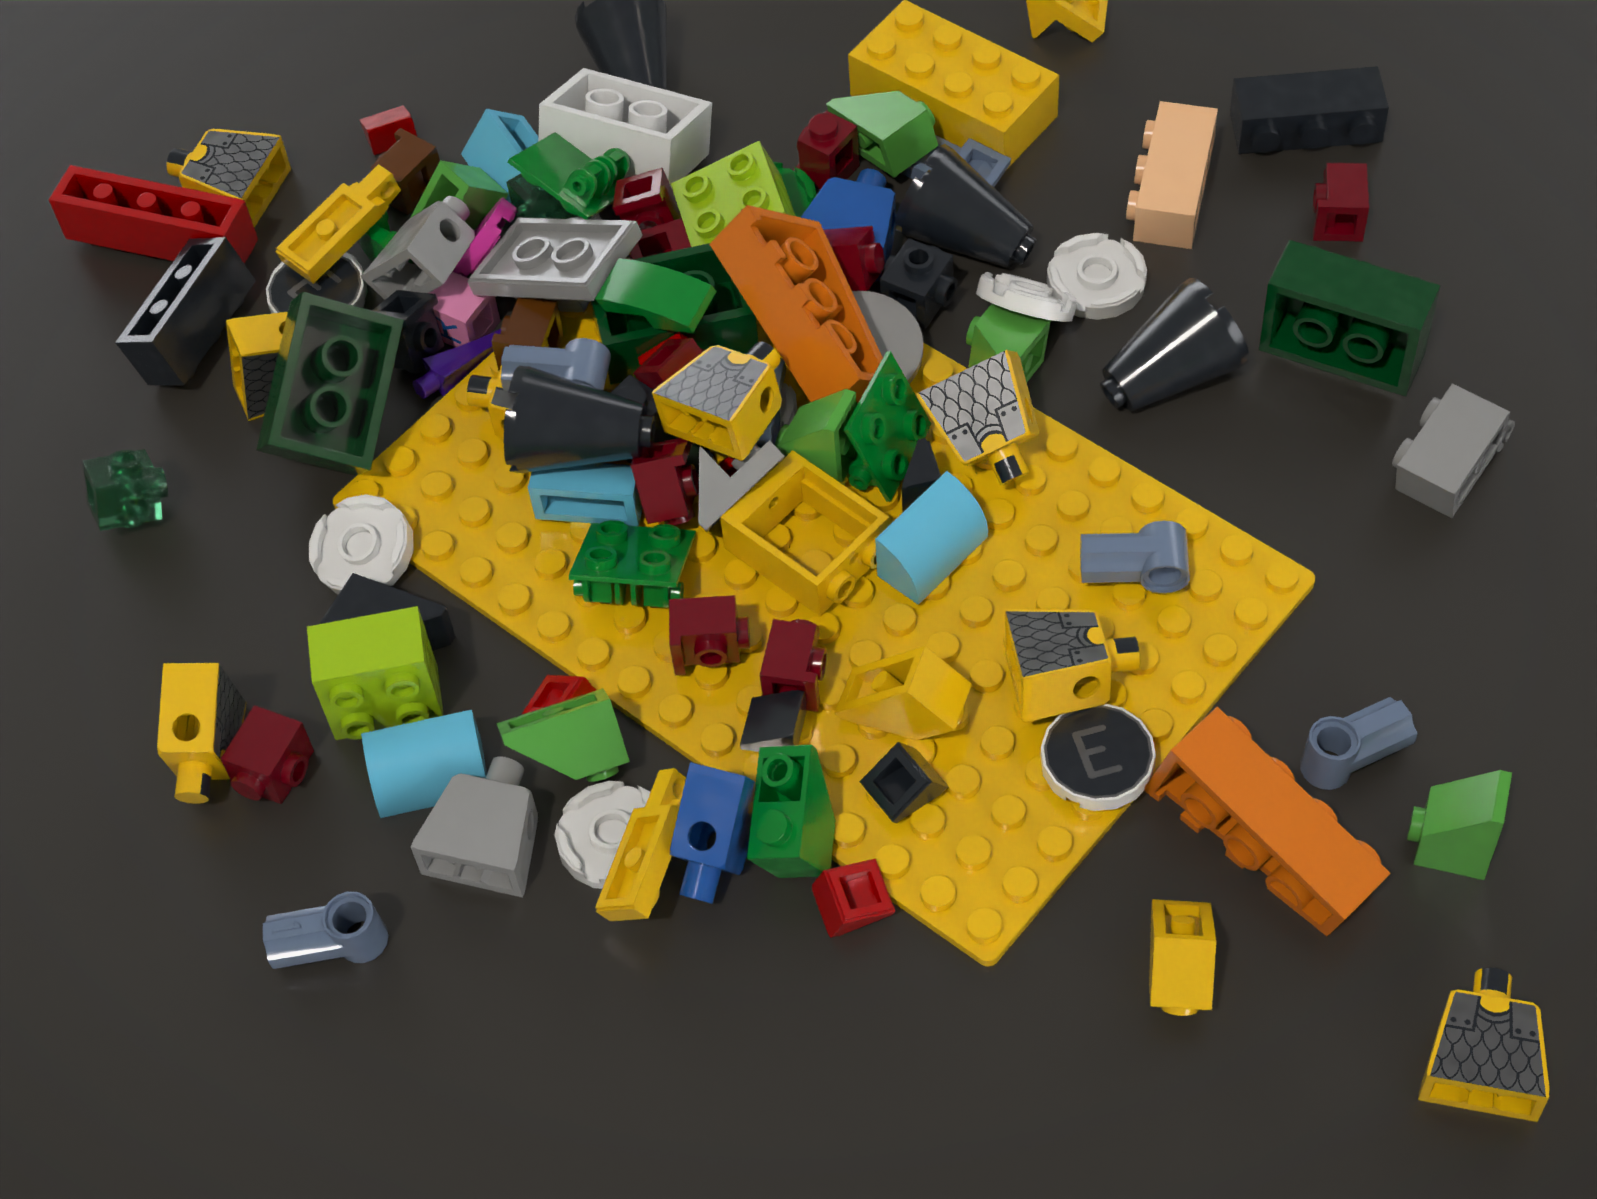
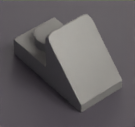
(720, 491)

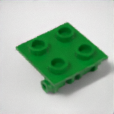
(572, 177)
(885, 430)
(631, 555)

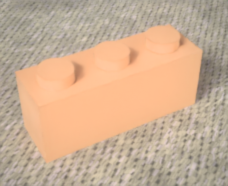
(1172, 174)

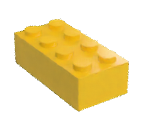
(962, 78)

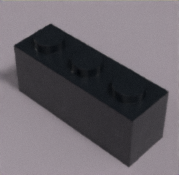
(1308, 110)
(186, 311)

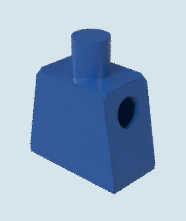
(857, 204)
(712, 804)

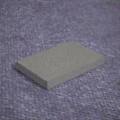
(554, 258)

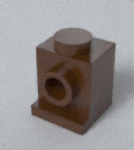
(412, 166)
(531, 324)

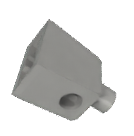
(432, 240)
(481, 831)

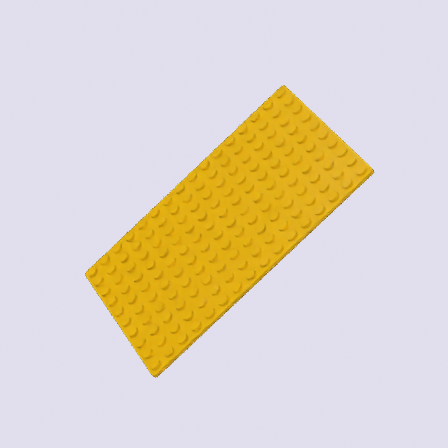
(998, 836)

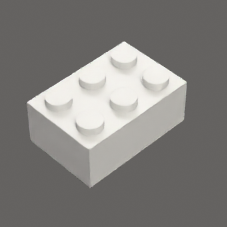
(643, 120)

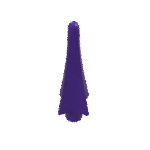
(452, 366)

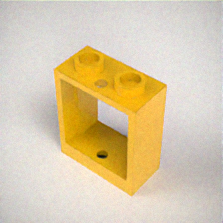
(772, 500)

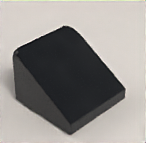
(920, 473)
(774, 720)
(902, 782)

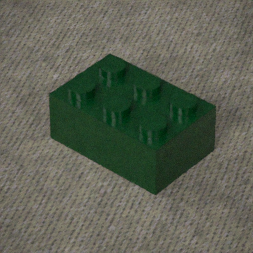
(1348, 317)
(725, 322)
(330, 384)

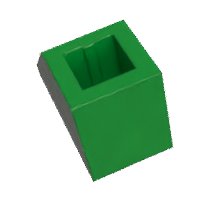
(791, 813)

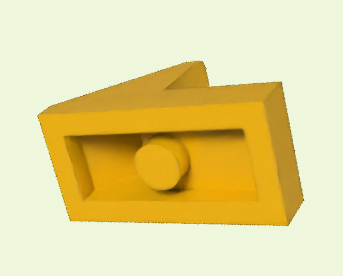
(1078, 16)

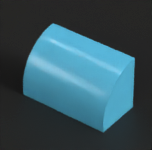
(495, 141)
(586, 494)
(930, 538)
(417, 759)

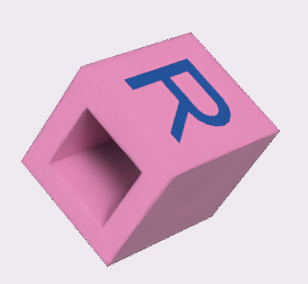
(461, 313)

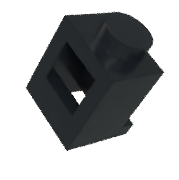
(420, 329)

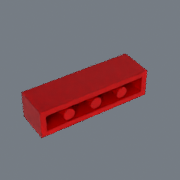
(146, 214)

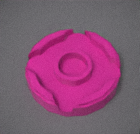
(486, 237)

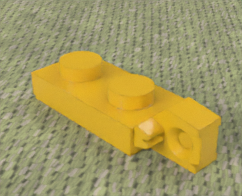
(338, 224)
(643, 853)

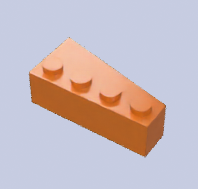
(800, 299)
(1268, 821)

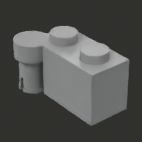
(1451, 449)

